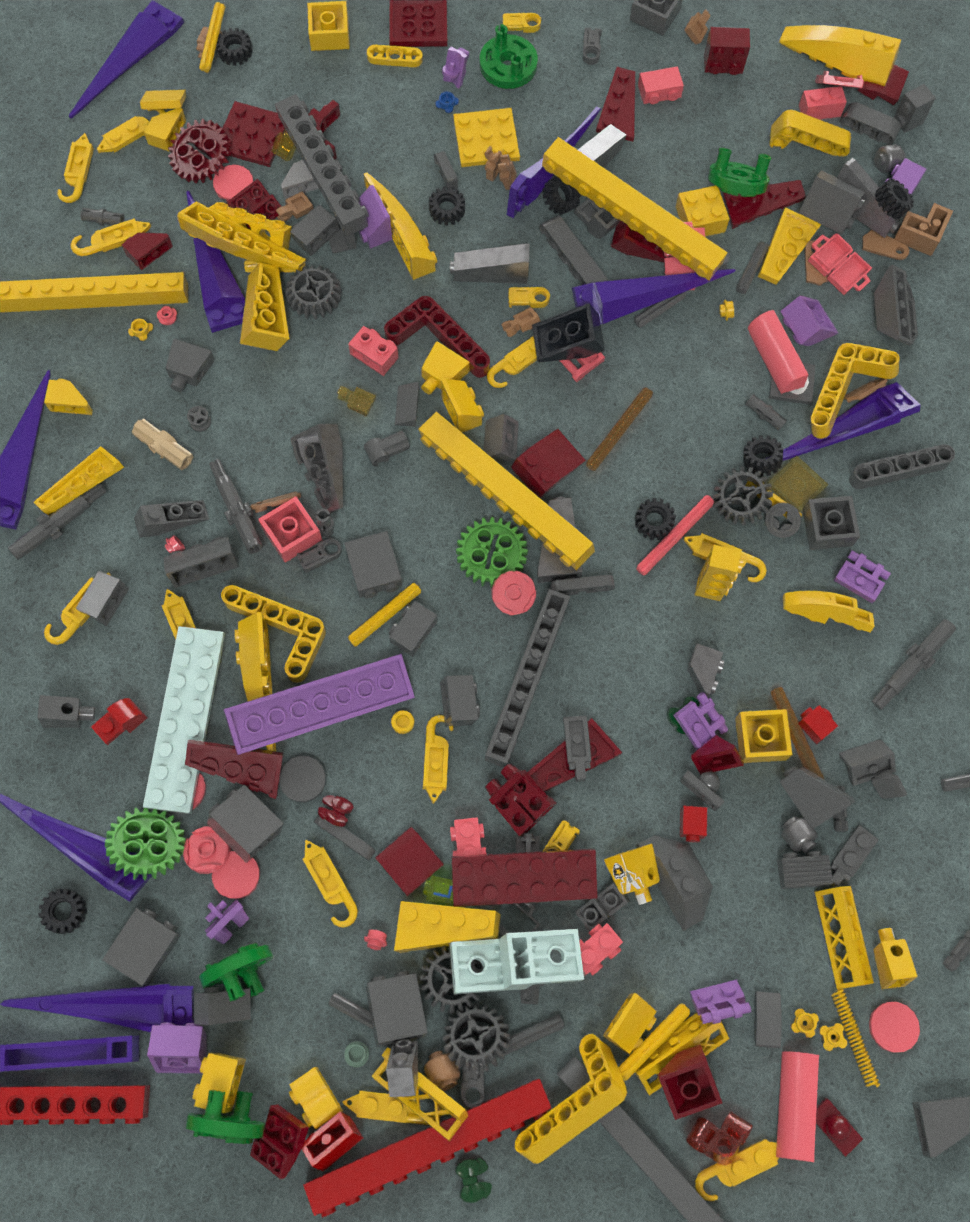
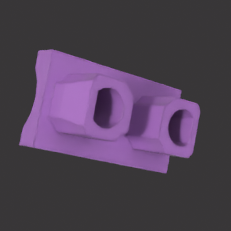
(455, 66)
(217, 928)

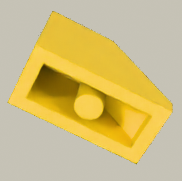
(163, 128)
(65, 398)

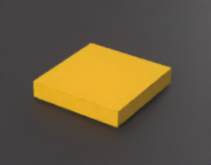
(163, 99)

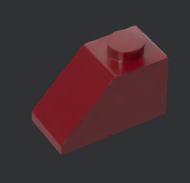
(146, 248)

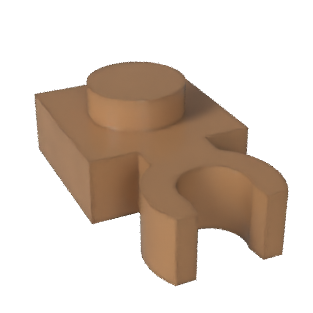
(507, 171)
(522, 321)

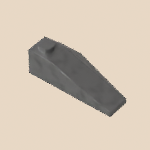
(323, 457)

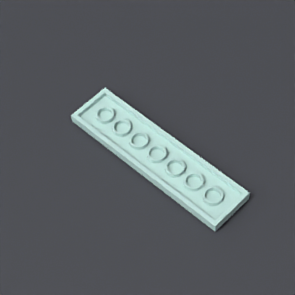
(183, 718)

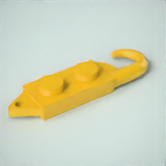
(124, 134)
(77, 168)
(110, 237)
(514, 362)
(703, 544)
(177, 612)
(70, 617)
(435, 760)
(329, 882)
(383, 1107)
(745, 1165)

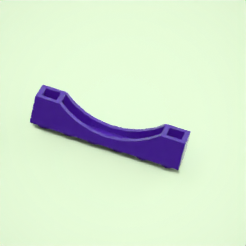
(69, 1053)

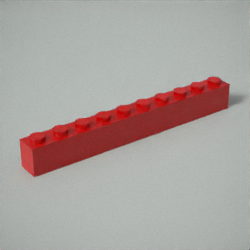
(425, 1147)

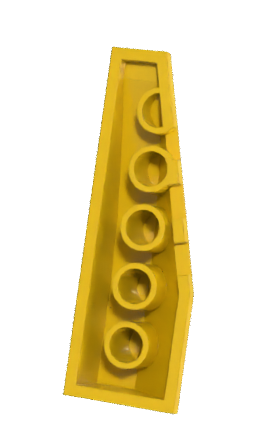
(845, 49)
(405, 234)
(234, 238)
(254, 658)

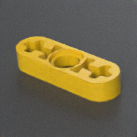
(389, 50)

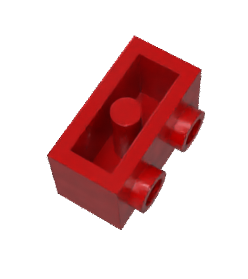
(331, 1141)

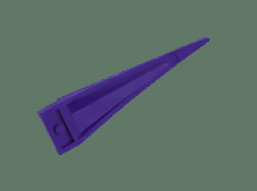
(144, 35)
(532, 180)
(220, 292)
(626, 296)
(876, 411)
(17, 459)
(81, 847)
(126, 1007)

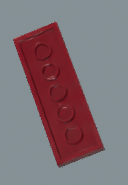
(524, 877)

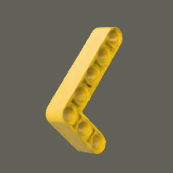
(849, 360)
(281, 622)
(581, 1108)

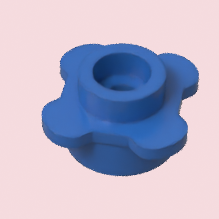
(447, 97)

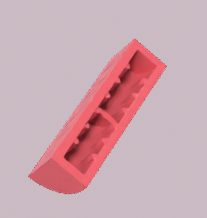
(778, 352)
(797, 1106)

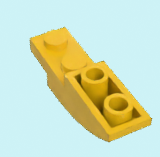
(822, 605)

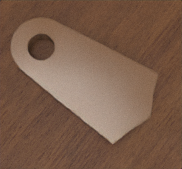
(883, 246)
(812, 274)
(865, 390)
(262, 505)

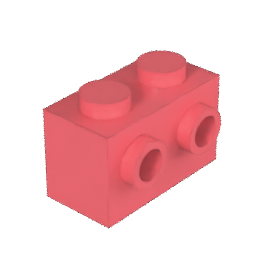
(373, 350)
(467, 837)
(601, 944)

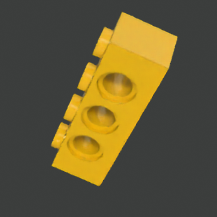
(258, 223)
(719, 573)

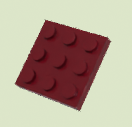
(418, 23)
(252, 133)

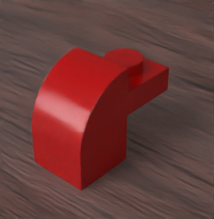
(121, 716)

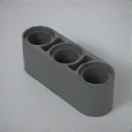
(871, 122)

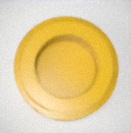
(402, 722)

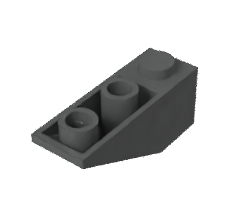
(167, 517)

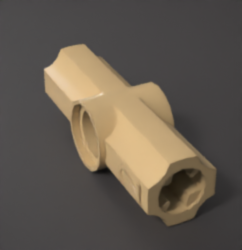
(162, 443)

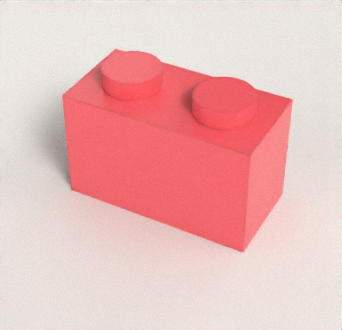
(660, 85)
(823, 102)

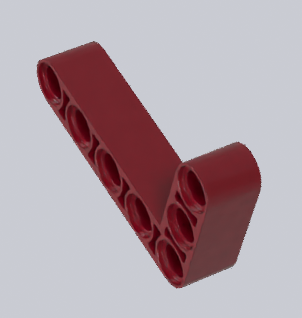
(441, 331)

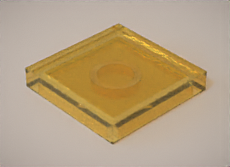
(797, 483)

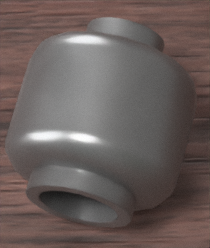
(888, 157)
(799, 834)

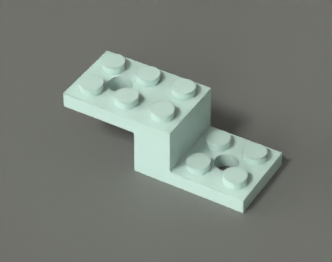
(516, 961)

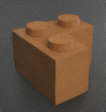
(924, 233)

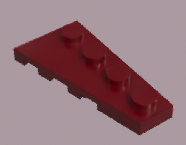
(620, 104)
(776, 197)
(554, 768)
(254, 769)

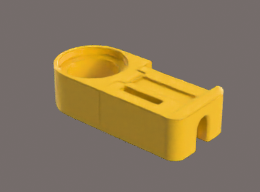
(520, 21)
(527, 295)
(562, 837)

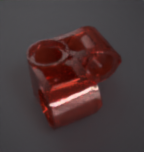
(707, 1137)

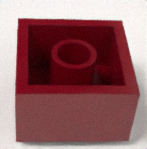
(726, 50)

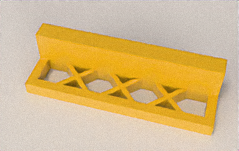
(852, 936)
(686, 1036)
(430, 1091)

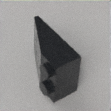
(569, 335)

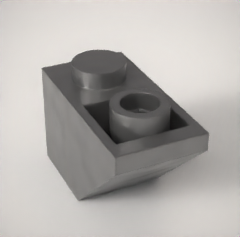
(703, 668)
(403, 1068)

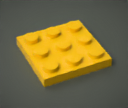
(483, 129)

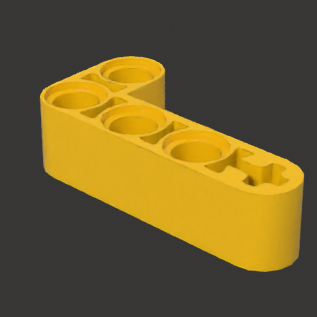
(810, 132)

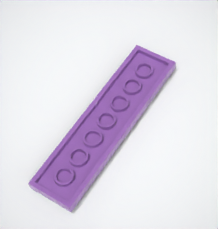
(318, 704)

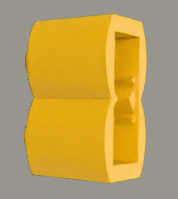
(315, 1098)

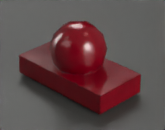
(836, 1127)

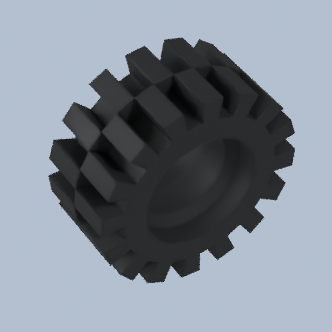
(236, 55)
(447, 196)
(894, 198)
(554, 199)
(763, 446)
(655, 507)
(48, 909)

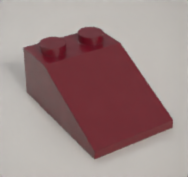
(635, 244)
(547, 463)

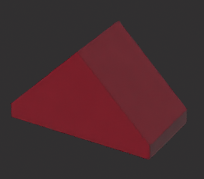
(716, 756)

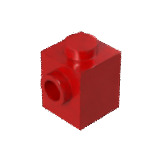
(817, 723)

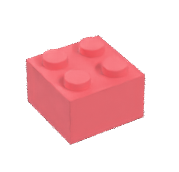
(290, 529)

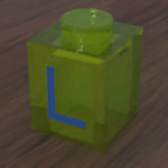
(439, 891)

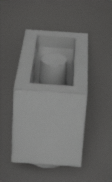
(298, 180)

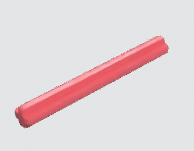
(675, 535)

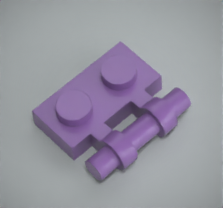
(859, 581)
(695, 724)
(720, 1002)

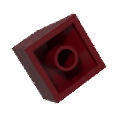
(689, 1083)

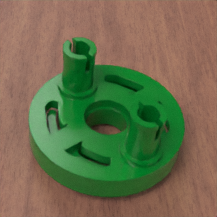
(508, 48)
(739, 178)
(241, 964)
(234, 1128)

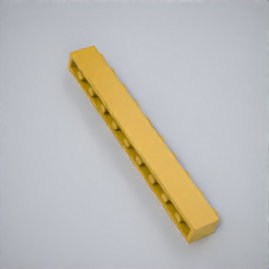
(633, 209)
(93, 292)
(507, 491)

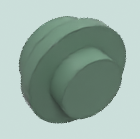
(356, 1054)

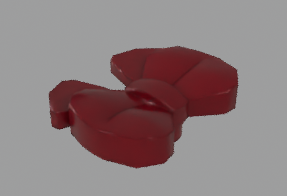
(339, 806)

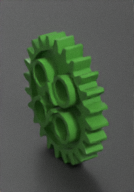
(471, 547)
(145, 860)

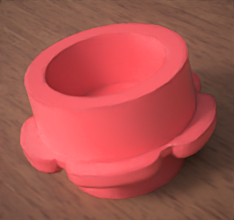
(167, 320)
(174, 544)
(376, 939)

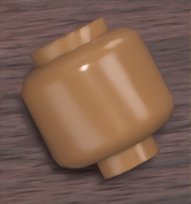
(442, 1071)

